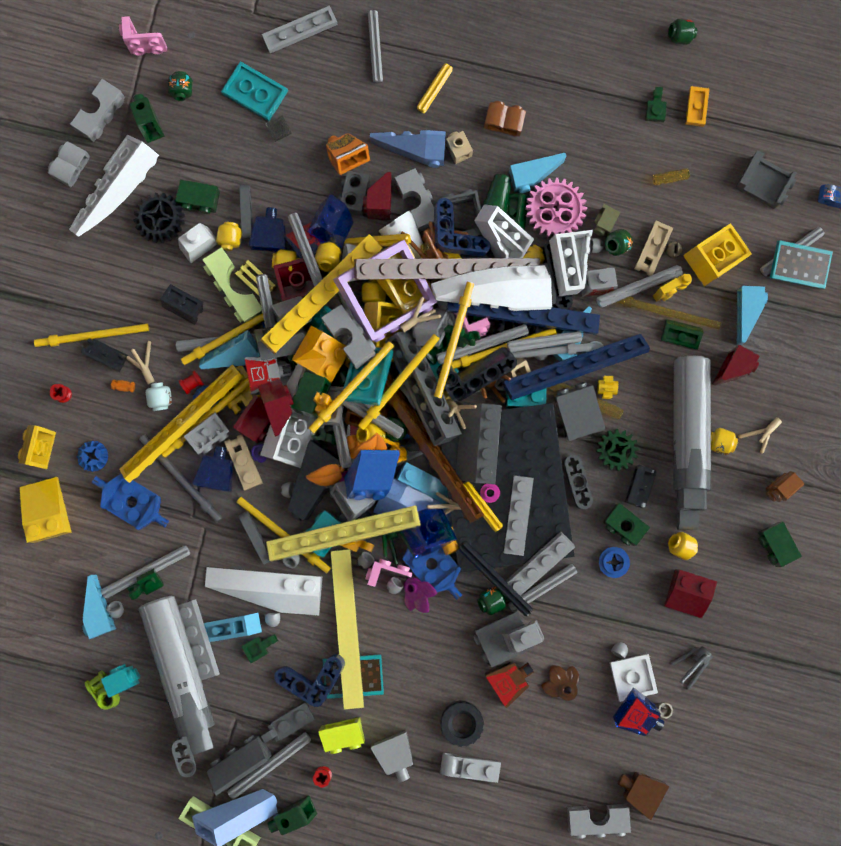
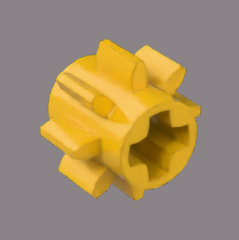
(607, 387)

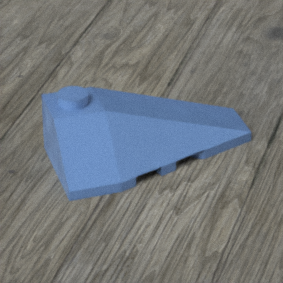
(424, 147)
(405, 496)

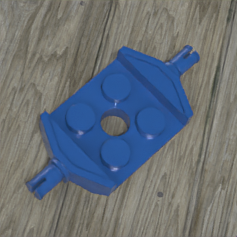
(115, 498)
(441, 577)

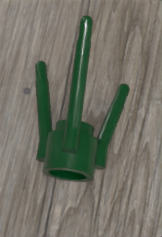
(390, 536)

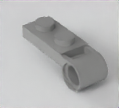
(470, 768)

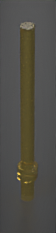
(631, 302)

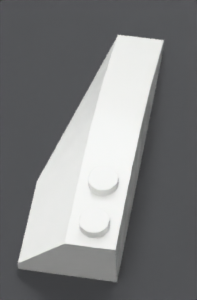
(121, 177)
(510, 287)
(295, 436)
(271, 590)

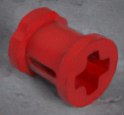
(191, 382)
(56, 396)
(319, 781)

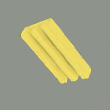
(245, 269)

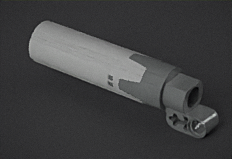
(691, 438)
(179, 678)

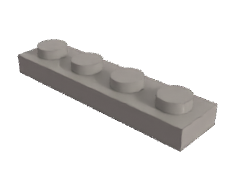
(299, 29)
(518, 515)
(540, 563)
(198, 639)

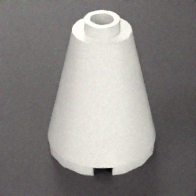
(406, 224)

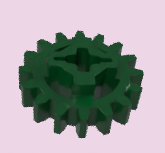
(614, 442)

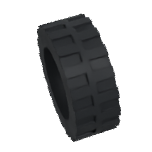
(475, 731)

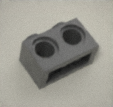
(355, 193)

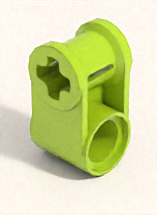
(99, 692)

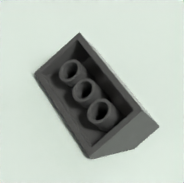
(479, 443)

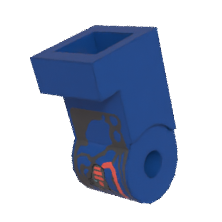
(830, 195)

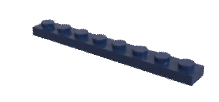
(550, 318)
(576, 366)

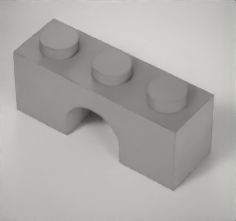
(92, 124)
(410, 185)
(340, 322)
(615, 822)

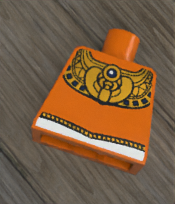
(347, 153)

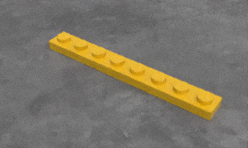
(317, 297)
(181, 423)

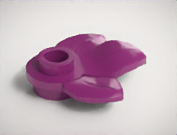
(419, 596)

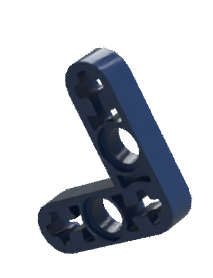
(449, 235)
(311, 688)

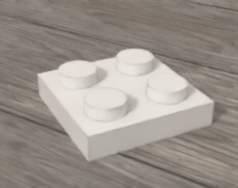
(633, 673)

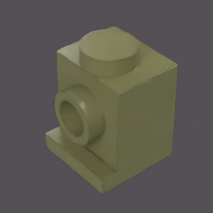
(605, 220)

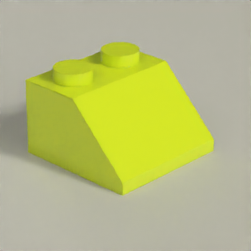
(342, 735)

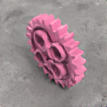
(555, 192)

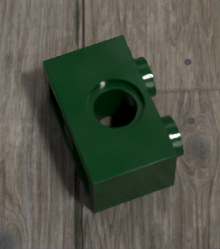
(637, 526)

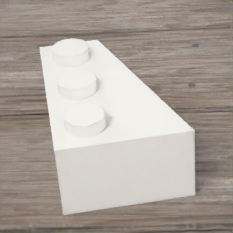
(503, 233)
(570, 260)

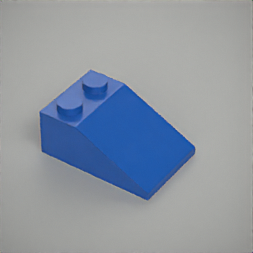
(371, 474)

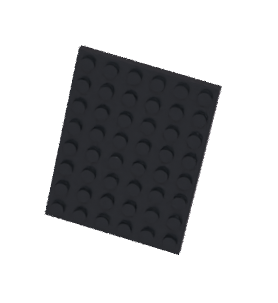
(525, 449)

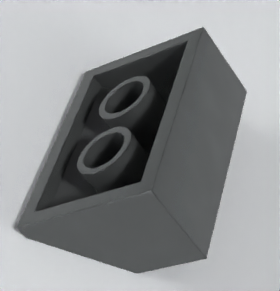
(238, 763)

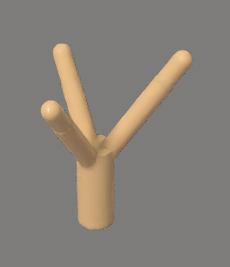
(415, 319)
(143, 367)
(456, 409)
(767, 431)
(451, 506)

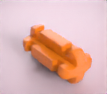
(121, 385)

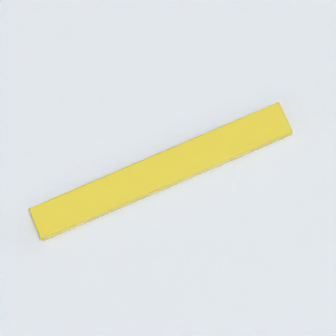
(343, 533)
(347, 629)

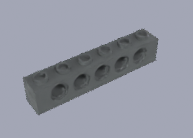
(421, 387)

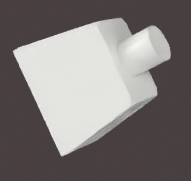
(197, 242)

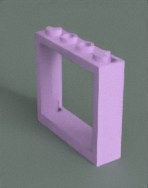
(356, 310)

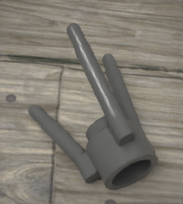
(701, 659)

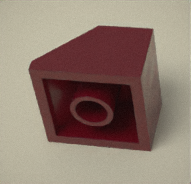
(378, 199)
(293, 283)
(737, 365)
(277, 404)
(253, 421)
(690, 593)

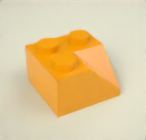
(320, 353)

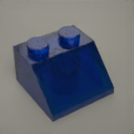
(331, 222)
(431, 534)

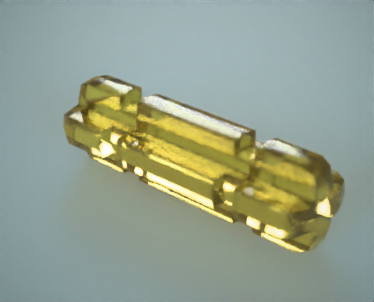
(671, 176)

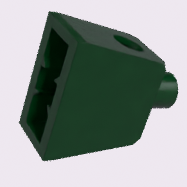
(144, 114)
(293, 816)

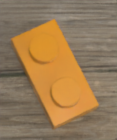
(697, 106)

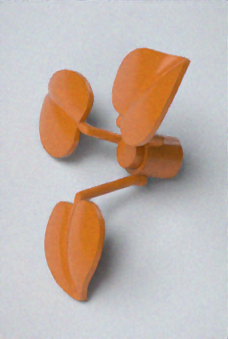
(331, 473)

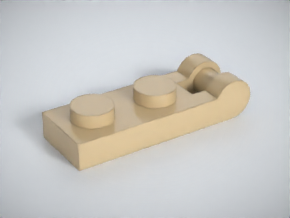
(654, 247)
(243, 463)

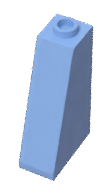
(234, 817)

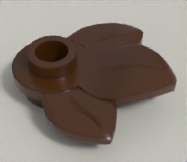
(560, 680)

